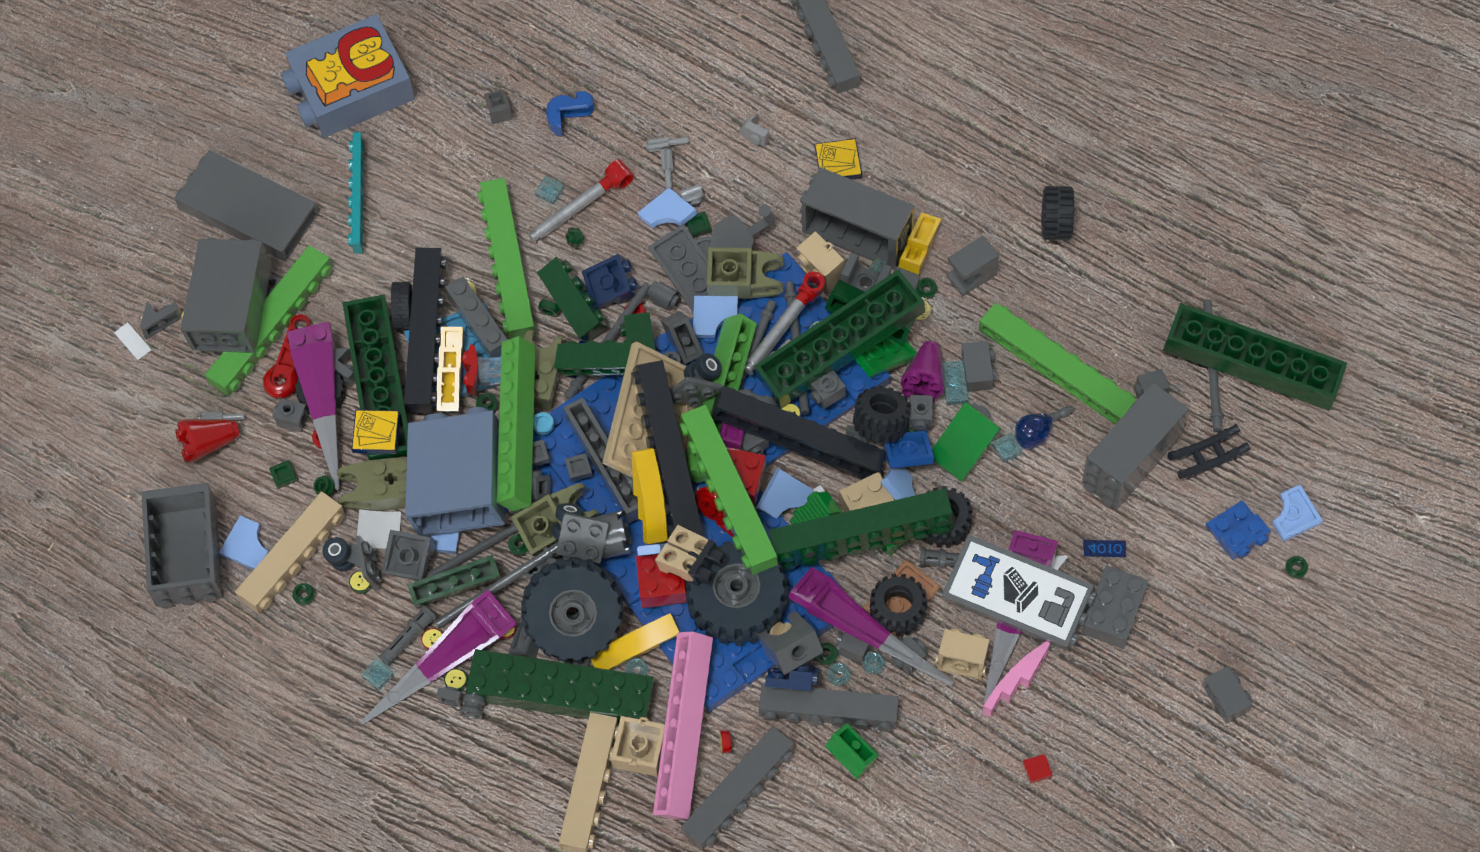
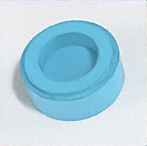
(543, 423)

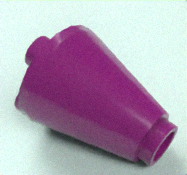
(924, 372)

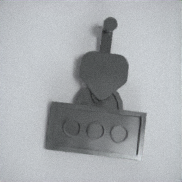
(687, 259)

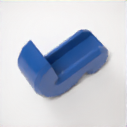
(565, 107)

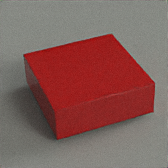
(1037, 768)

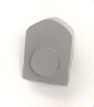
(755, 133)

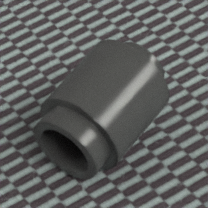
(663, 295)

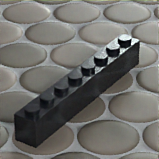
(423, 330)
(796, 433)
(665, 439)

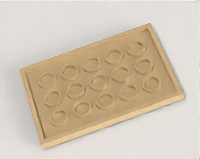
(626, 429)

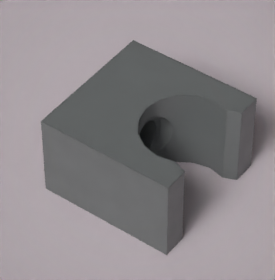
(973, 266)
(858, 275)
(792, 647)

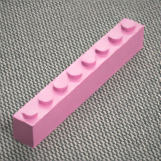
(683, 726)

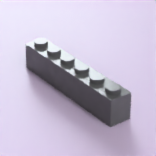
(828, 44)
(594, 444)
(829, 706)
(737, 789)

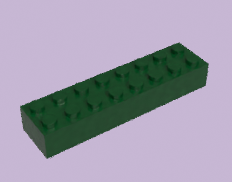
(840, 338)
(1255, 356)
(376, 363)
(862, 529)
(558, 687)

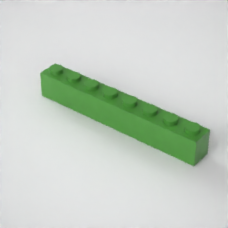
(507, 258)
(277, 313)
(732, 354)
(1056, 363)
(516, 424)
(728, 489)

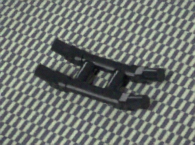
(1213, 441)

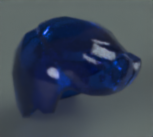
(1033, 430)

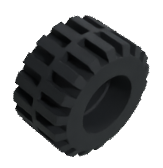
(1057, 213)
(881, 414)
(961, 526)
(903, 588)

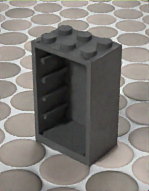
(856, 217)
(226, 295)
(1134, 446)
(181, 545)

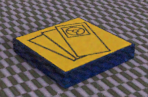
(839, 157)
(375, 431)

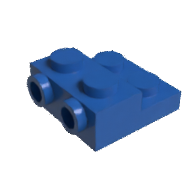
(910, 450)
(1239, 530)

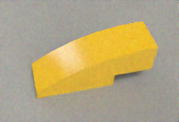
(919, 243)

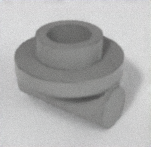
(692, 194)

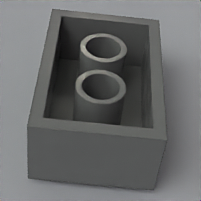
(1115, 607)

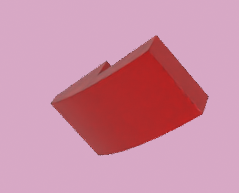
(470, 362)

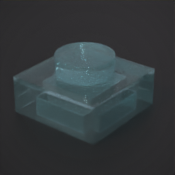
(549, 190)
(1007, 447)
(377, 674)

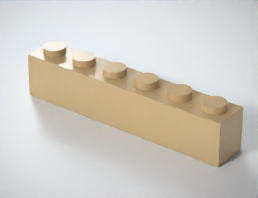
(290, 553)
(588, 784)

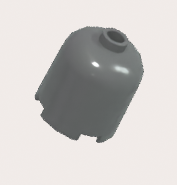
(617, 535)

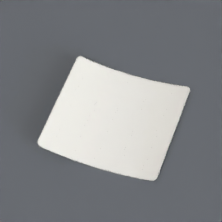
(376, 525)

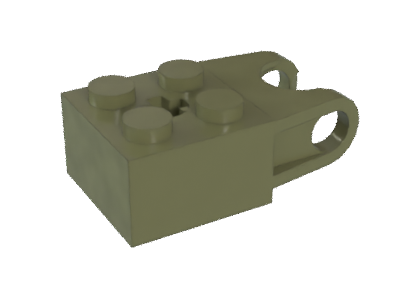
(742, 273)
(546, 377)
(374, 484)
(532, 519)

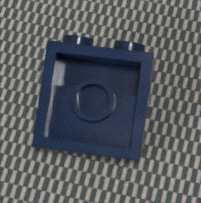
(610, 281)
(799, 679)

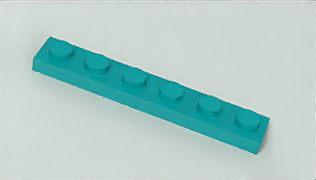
(355, 202)

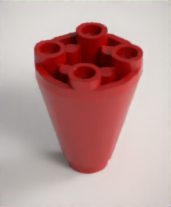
(204, 436)

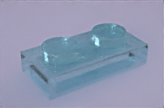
(955, 383)

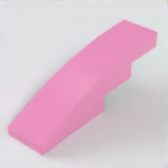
(1020, 674)

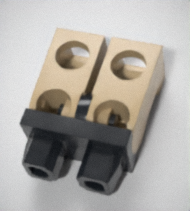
(690, 556)

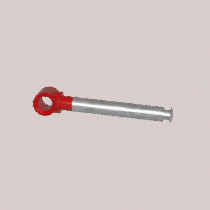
(615, 176)
(804, 295)

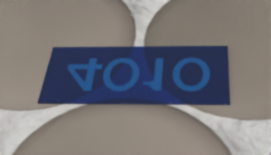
(1104, 548)

